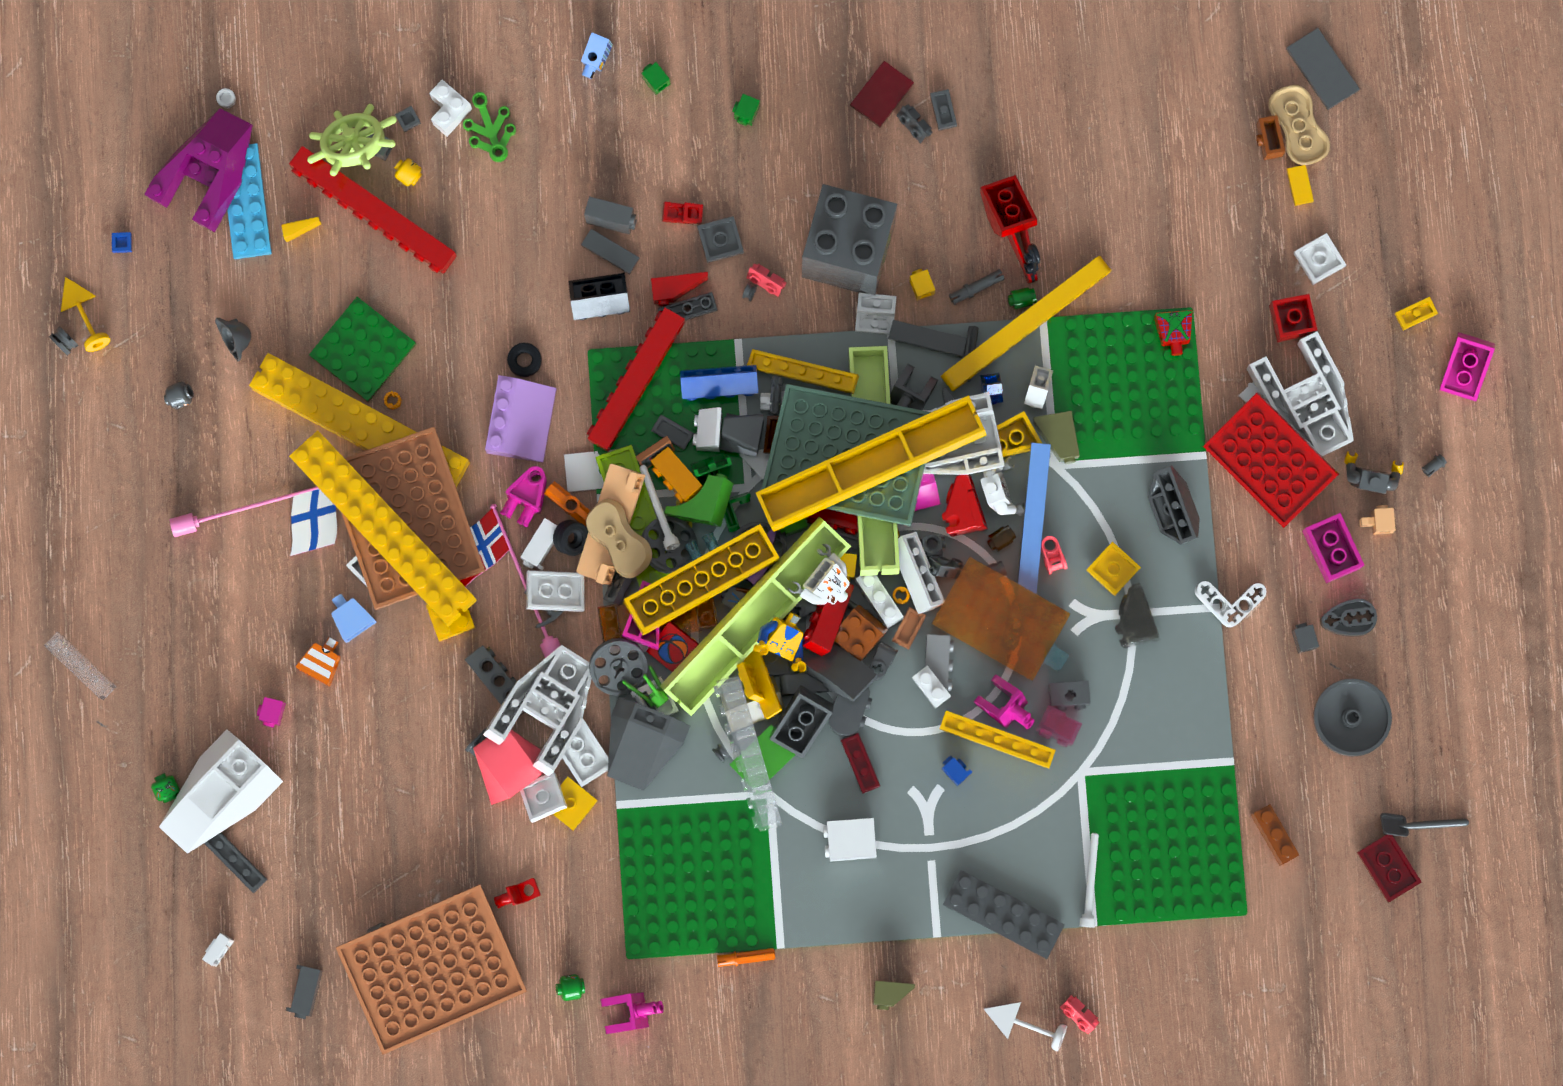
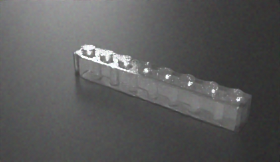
(749, 754)

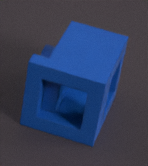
(955, 770)

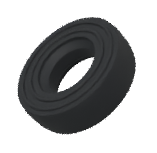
(524, 348)

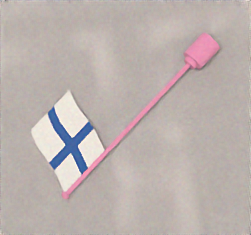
(311, 520)

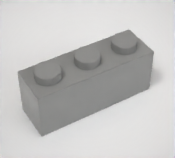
(937, 658)

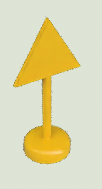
(75, 295)

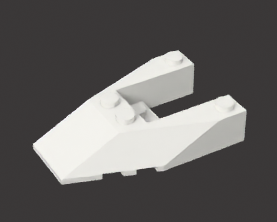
(1314, 405)
(552, 694)

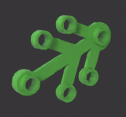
(491, 129)

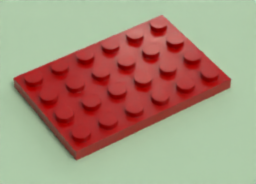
(1271, 460)

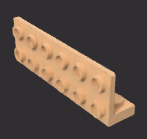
(624, 487)

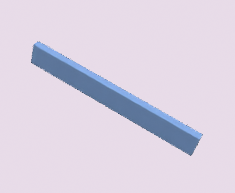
(1034, 516)

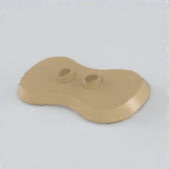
(1304, 138)
(627, 549)

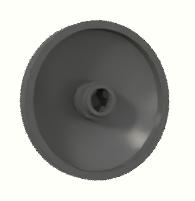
(1352, 717)

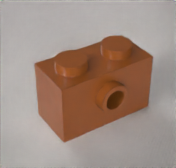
(1270, 137)

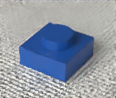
(122, 242)

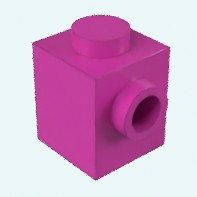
(271, 712)

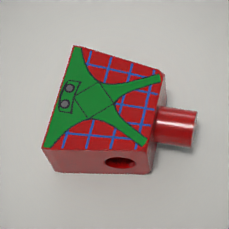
(1174, 329)

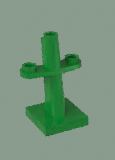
(712, 467)

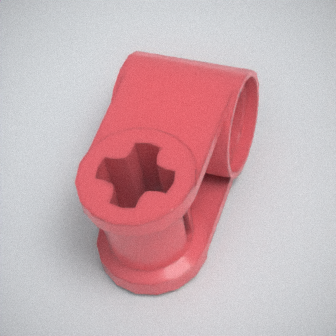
(1053, 556)

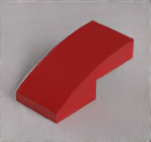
(682, 213)

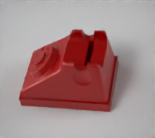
(963, 508)

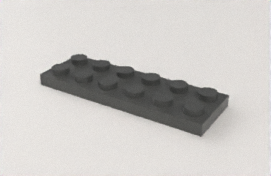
(1003, 914)

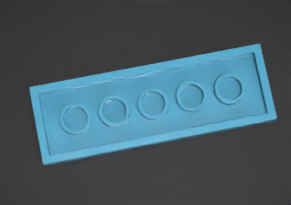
(248, 211)

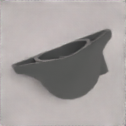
(235, 336)

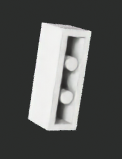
(879, 600)

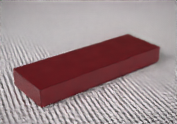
(860, 763)

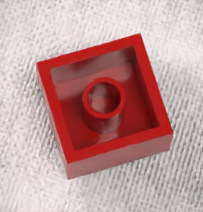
(1293, 317)

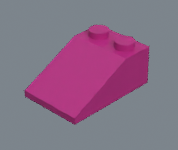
(1467, 366)

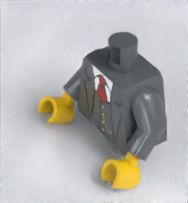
(1372, 479)

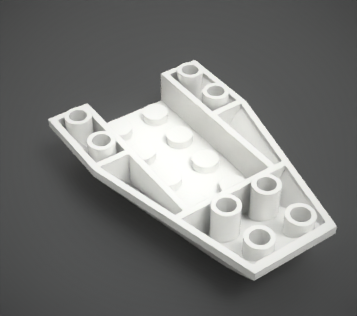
(218, 792)

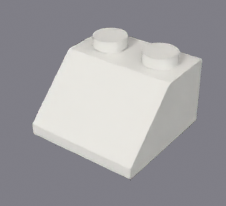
(709, 430)

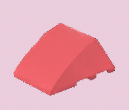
(507, 766)

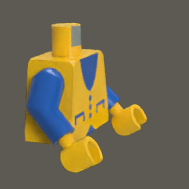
(782, 639)

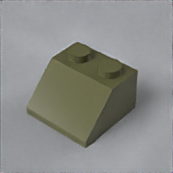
(889, 993)

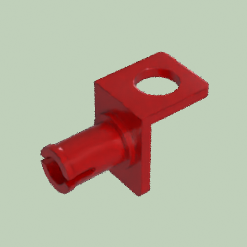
(516, 895)

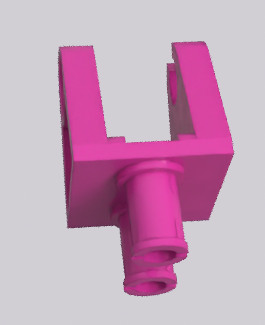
(526, 493)
(1012, 710)
(638, 1011)

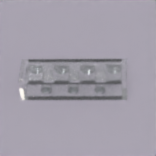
(80, 666)

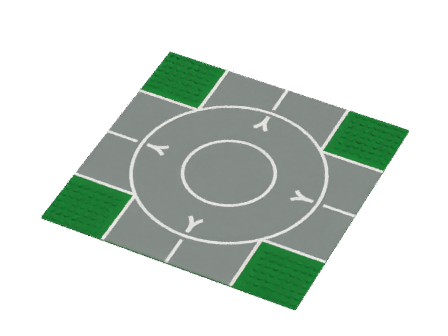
(1151, 747)

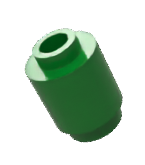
(1022, 298)

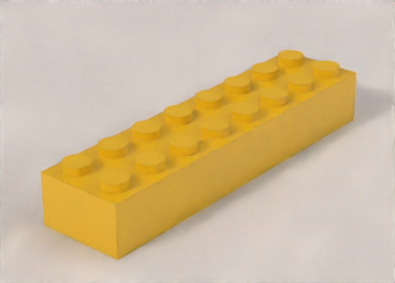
(701, 579)

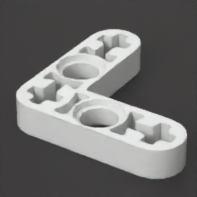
(1227, 608)

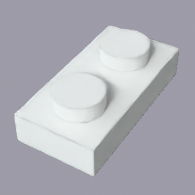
(931, 687)

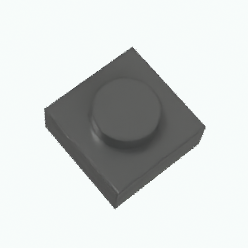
(408, 119)

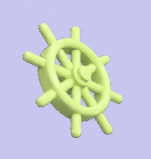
(352, 140)

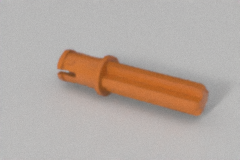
(745, 957)

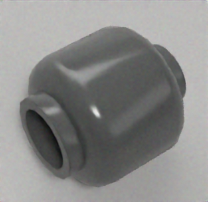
(178, 395)

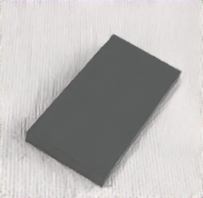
(1322, 69)

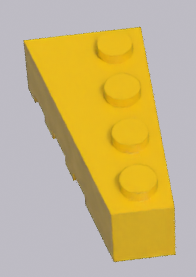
(1017, 435)

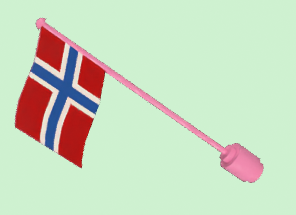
(492, 546)

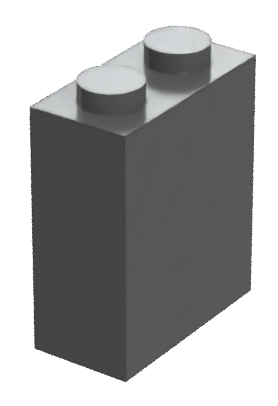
(610, 215)

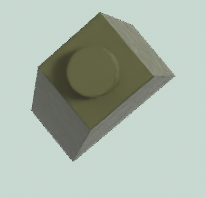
(1059, 432)

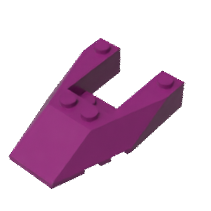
(211, 157)

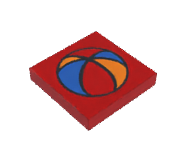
(673, 646)

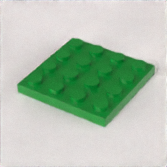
(362, 349)

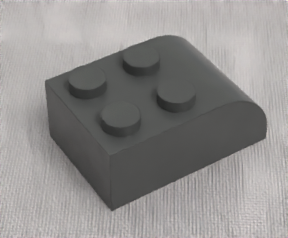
(801, 721)

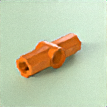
(562, 497)

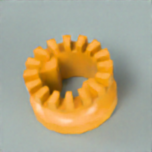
(390, 405)
(899, 601)

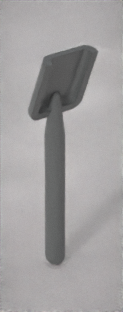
(1397, 825)

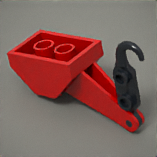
(1012, 213)

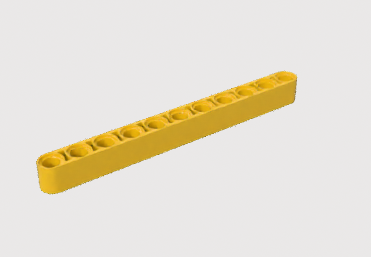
(1025, 323)

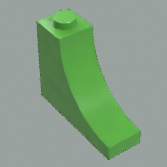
(708, 505)

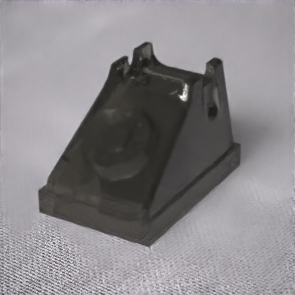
(1136, 619)

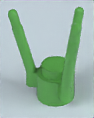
(658, 696)

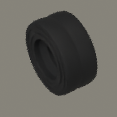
(561, 535)

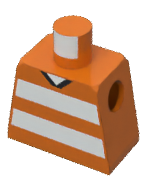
(320, 662)

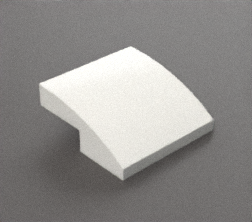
(875, 313)

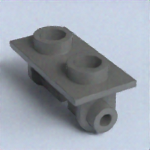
(908, 117)
(945, 567)

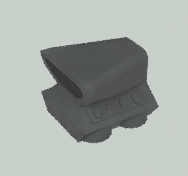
(742, 433)

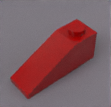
(671, 288)

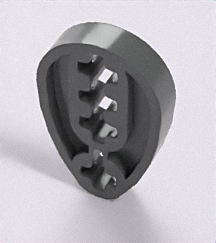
(1350, 607)

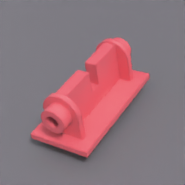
(773, 284)
(1085, 1021)

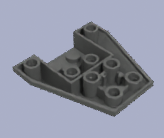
(641, 742)

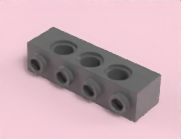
(476, 662)

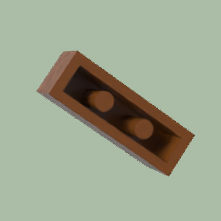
(1275, 835)

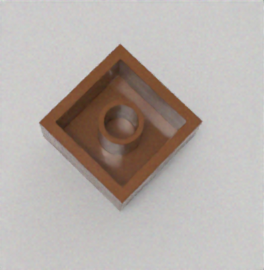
(860, 633)

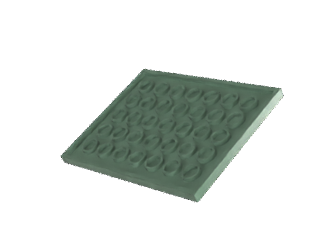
(824, 424)

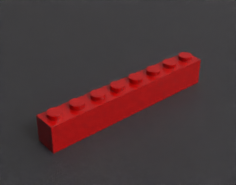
(637, 378)

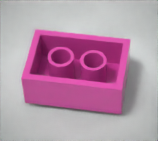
(1333, 548)

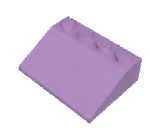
(520, 419)

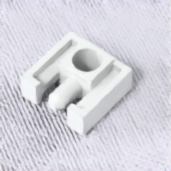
(217, 949)

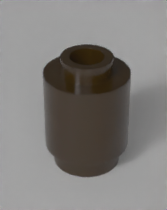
(1001, 538)

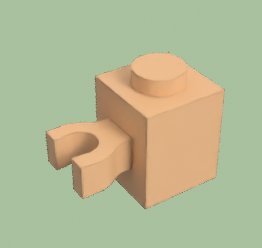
(1381, 520)

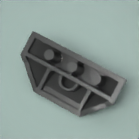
(1173, 506)

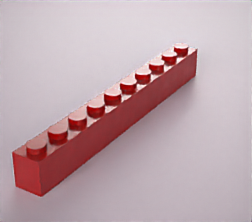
(374, 211)

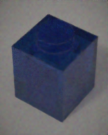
(992, 384)

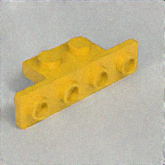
(759, 684)

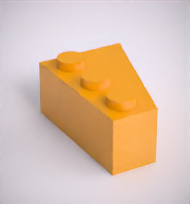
(676, 475)

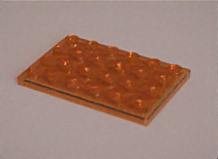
(1000, 618)

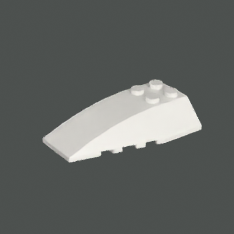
(975, 456)

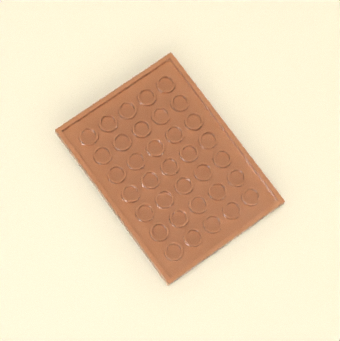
(420, 489)
(431, 969)

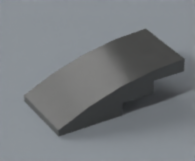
(839, 671)

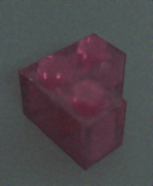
(1058, 726)

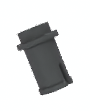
(1434, 465)

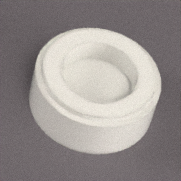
(226, 98)

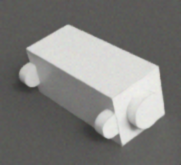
(539, 545)

